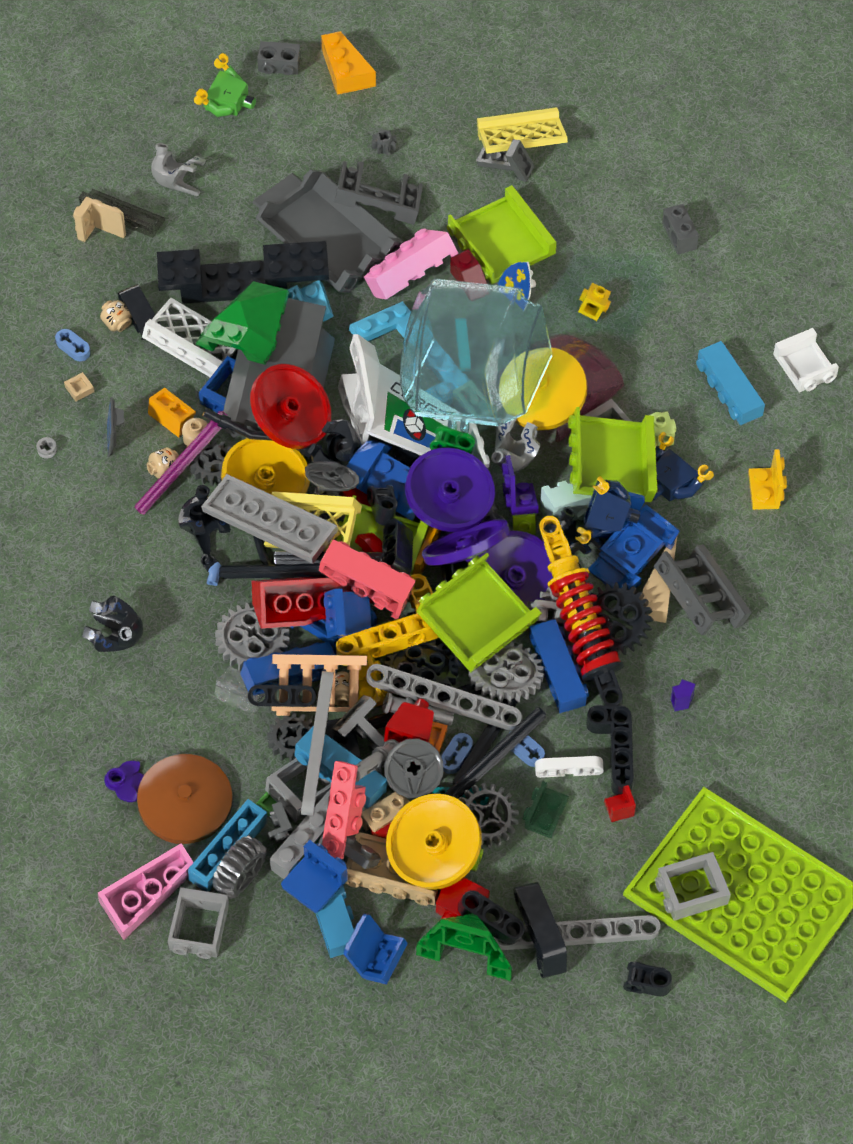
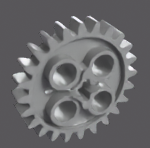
(251, 637)
(509, 674)

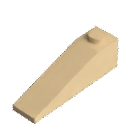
(658, 592)

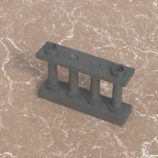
(715, 581)

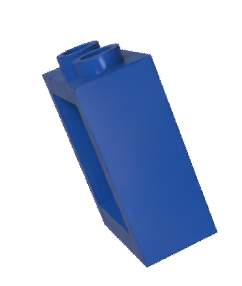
(208, 395)

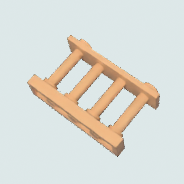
(307, 664)

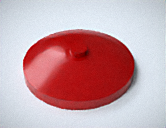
(290, 406)

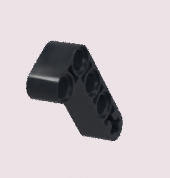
(618, 751)
(542, 928)

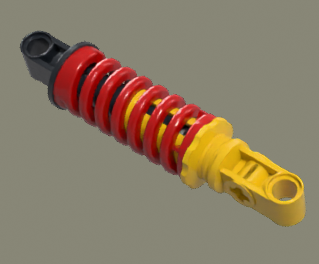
(581, 614)

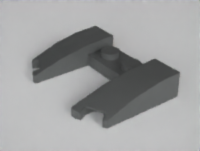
(404, 204)

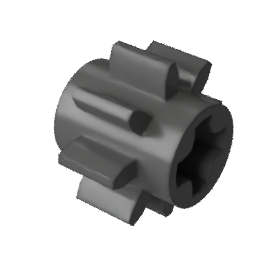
(384, 142)

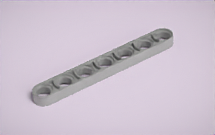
(452, 705)
(317, 743)
(589, 936)

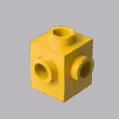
(594, 301)

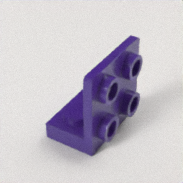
(519, 497)

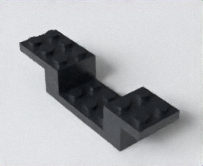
(226, 281)

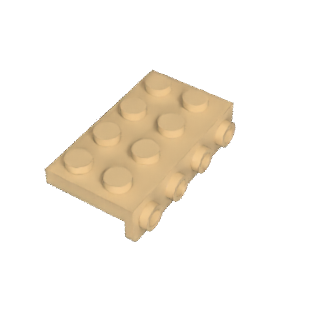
(384, 877)

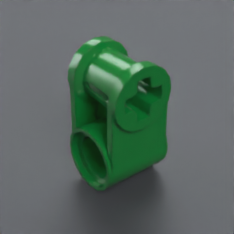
(452, 439)

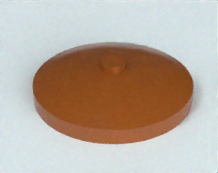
(184, 798)

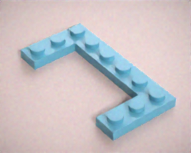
(382, 322)

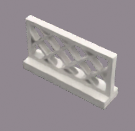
(183, 347)

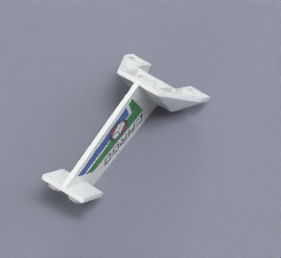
(378, 408)

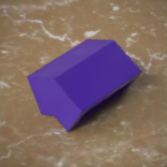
(682, 695)

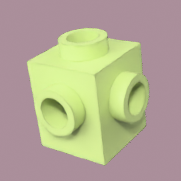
(663, 423)

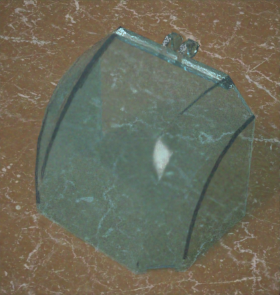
(473, 353)

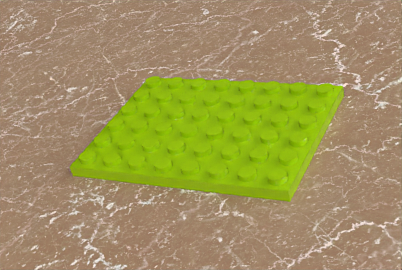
(780, 899)

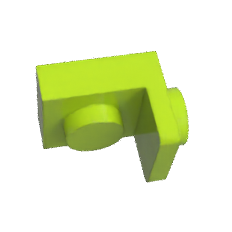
(524, 523)

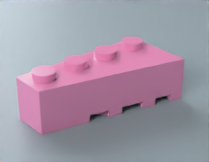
(409, 262)
(144, 890)

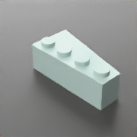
(555, 499)

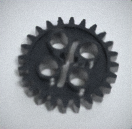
(627, 601)
(429, 663)

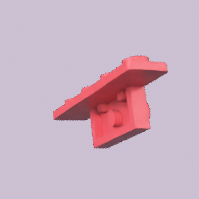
(343, 808)

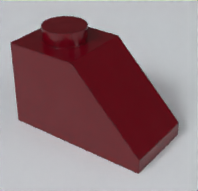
(466, 268)

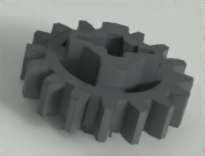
(212, 460)
(289, 729)

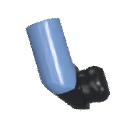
(212, 566)

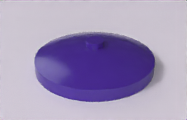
(449, 489)
(466, 544)
(521, 565)

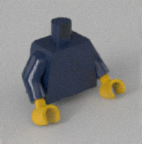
(674, 475)
(607, 510)

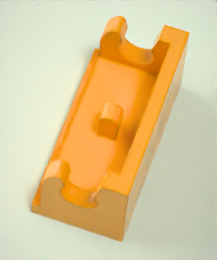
(170, 411)

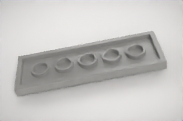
(270, 518)

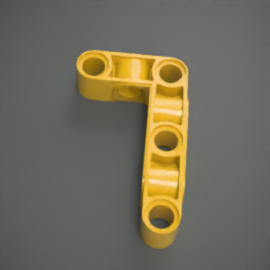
(405, 631)

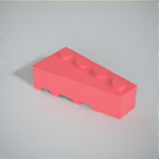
(368, 577)

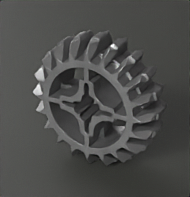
(496, 819)
(239, 867)

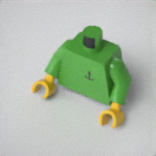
(226, 93)

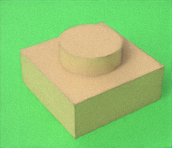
(79, 387)

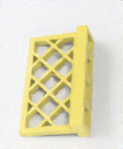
(526, 123)
(325, 504)

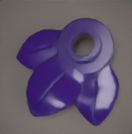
(129, 782)

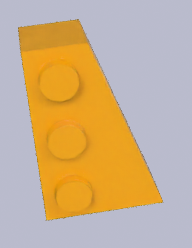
(346, 64)

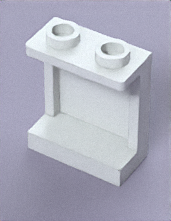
(804, 361)

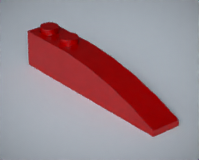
(292, 600)

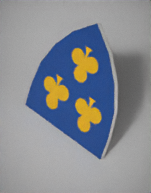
(518, 276)

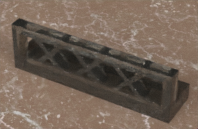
(133, 220)

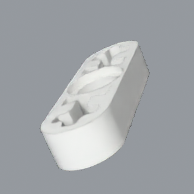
(569, 765)

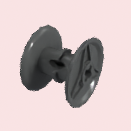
(330, 480)
(426, 777)

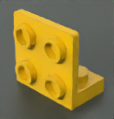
(768, 484)

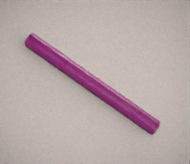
(178, 466)

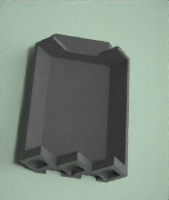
(307, 213)
(299, 343)

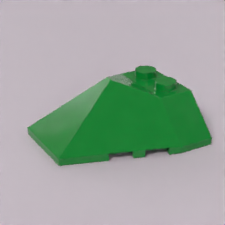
(248, 323)
(468, 934)

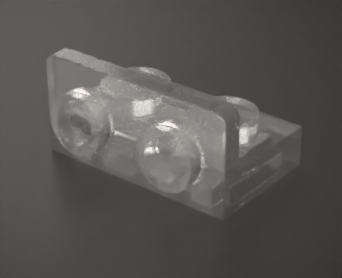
(232, 690)

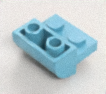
(314, 294)

